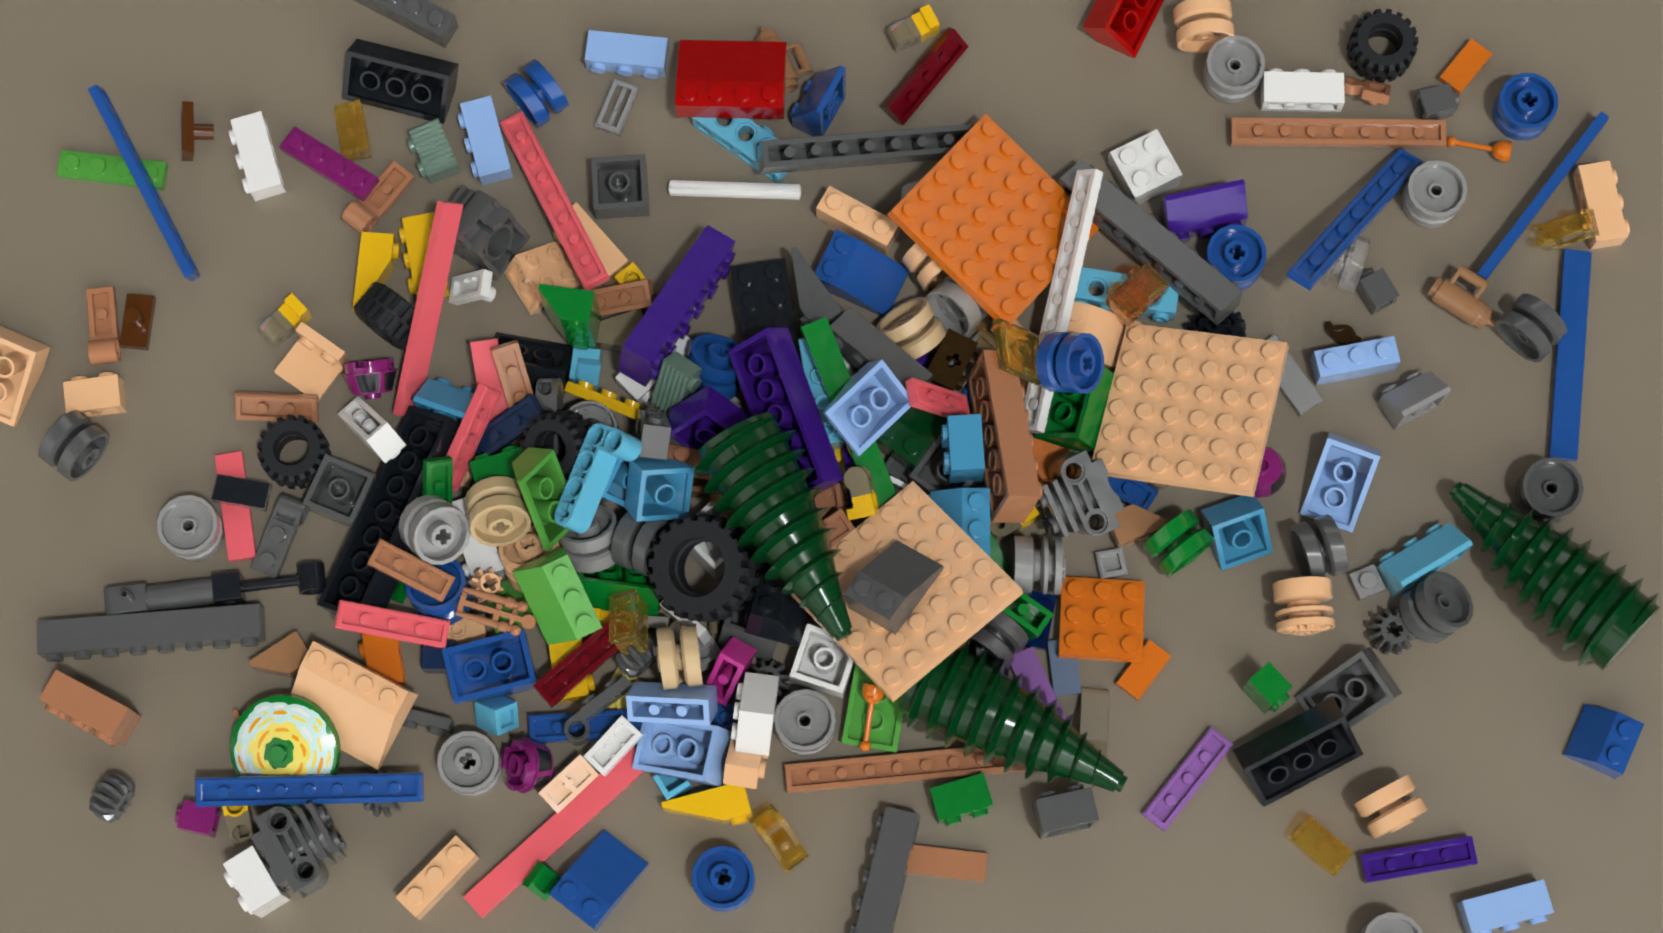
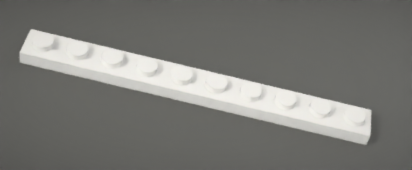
(1065, 281)

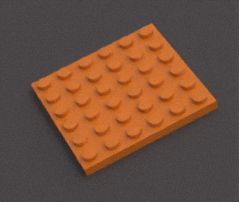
(989, 220)

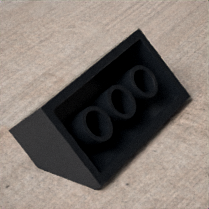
(399, 80)
(1298, 751)

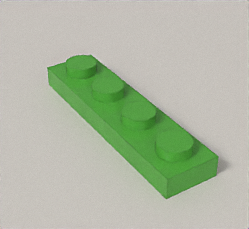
(107, 169)

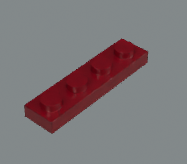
(925, 76)
(576, 667)

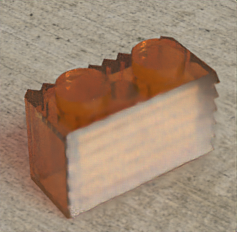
(1136, 293)

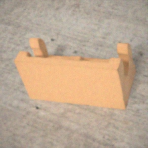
(568, 783)

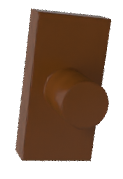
(192, 131)
(137, 321)

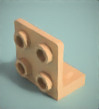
(540, 266)
(312, 362)

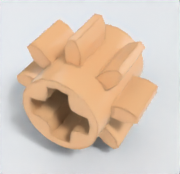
(490, 578)

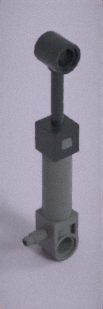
(220, 589)

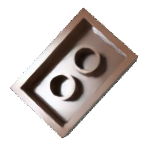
(89, 709)

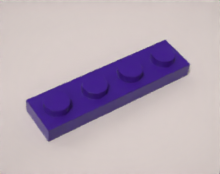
(1418, 859)

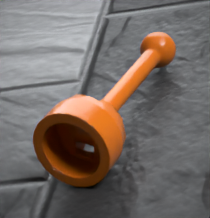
(1500, 150)
(872, 695)

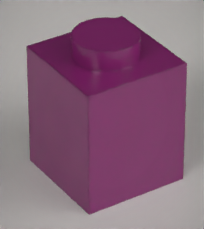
(198, 819)

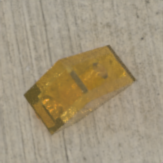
(778, 837)

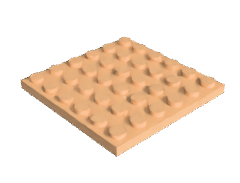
(1190, 408)
(953, 609)

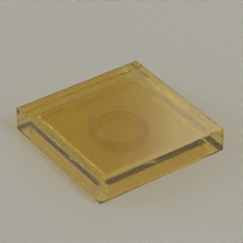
(1016, 350)

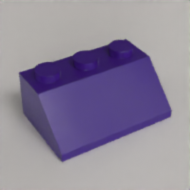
(1204, 210)

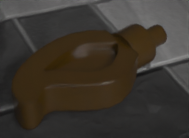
(1342, 334)

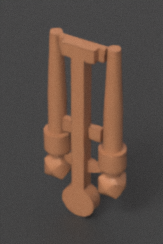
(527, 621)

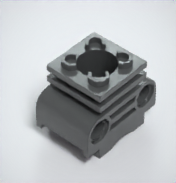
(487, 232)
(1073, 498)
(298, 847)

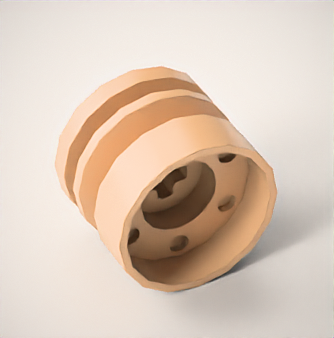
(1304, 608)

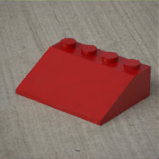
(731, 79)

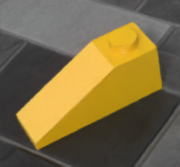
(375, 261)
(719, 804)

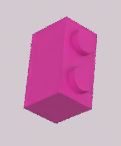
(731, 669)

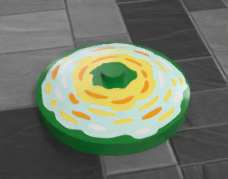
(284, 738)

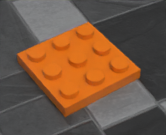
(1101, 619)

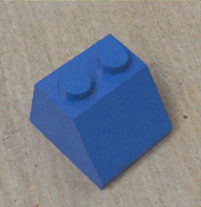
(1603, 740)

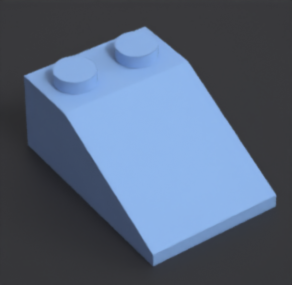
(867, 405)
(1341, 481)
(683, 751)

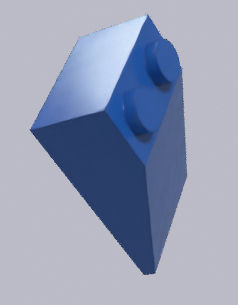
(820, 102)
(861, 274)
(490, 667)
(598, 880)

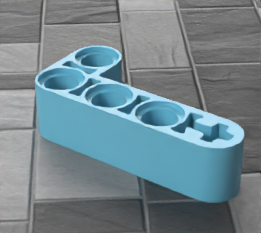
(591, 474)

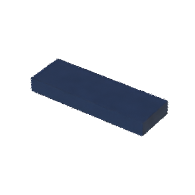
(509, 426)

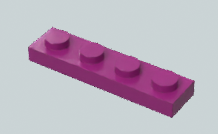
(329, 164)

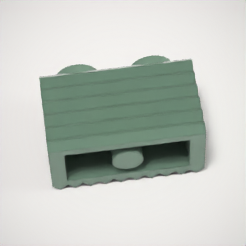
(433, 150)
(676, 381)

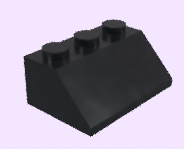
(542, 358)
(775, 614)

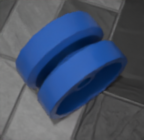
(536, 93)
(1525, 106)
(1237, 243)
(712, 355)
(1070, 362)
(447, 609)
(719, 862)

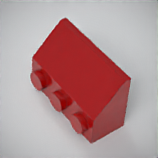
(1122, 23)

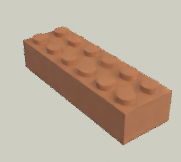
(1006, 440)

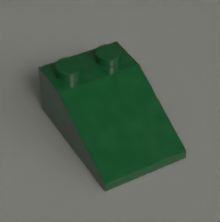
(911, 436)

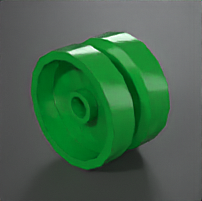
(1181, 546)

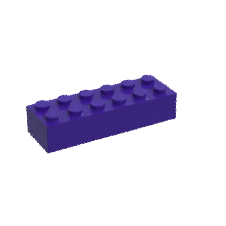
(677, 306)
(777, 384)

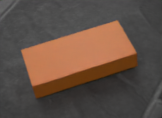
(1465, 66)
(1141, 675)

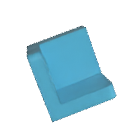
(586, 366)
(496, 715)
(672, 787)

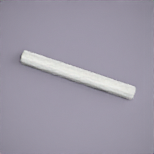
(734, 189)

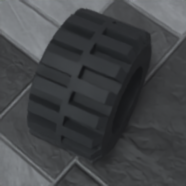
(1389, 27)
(386, 314)
(567, 425)
(284, 433)

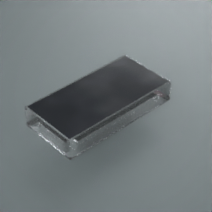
(241, 492)

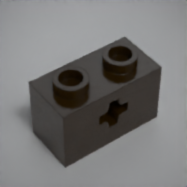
(953, 347)

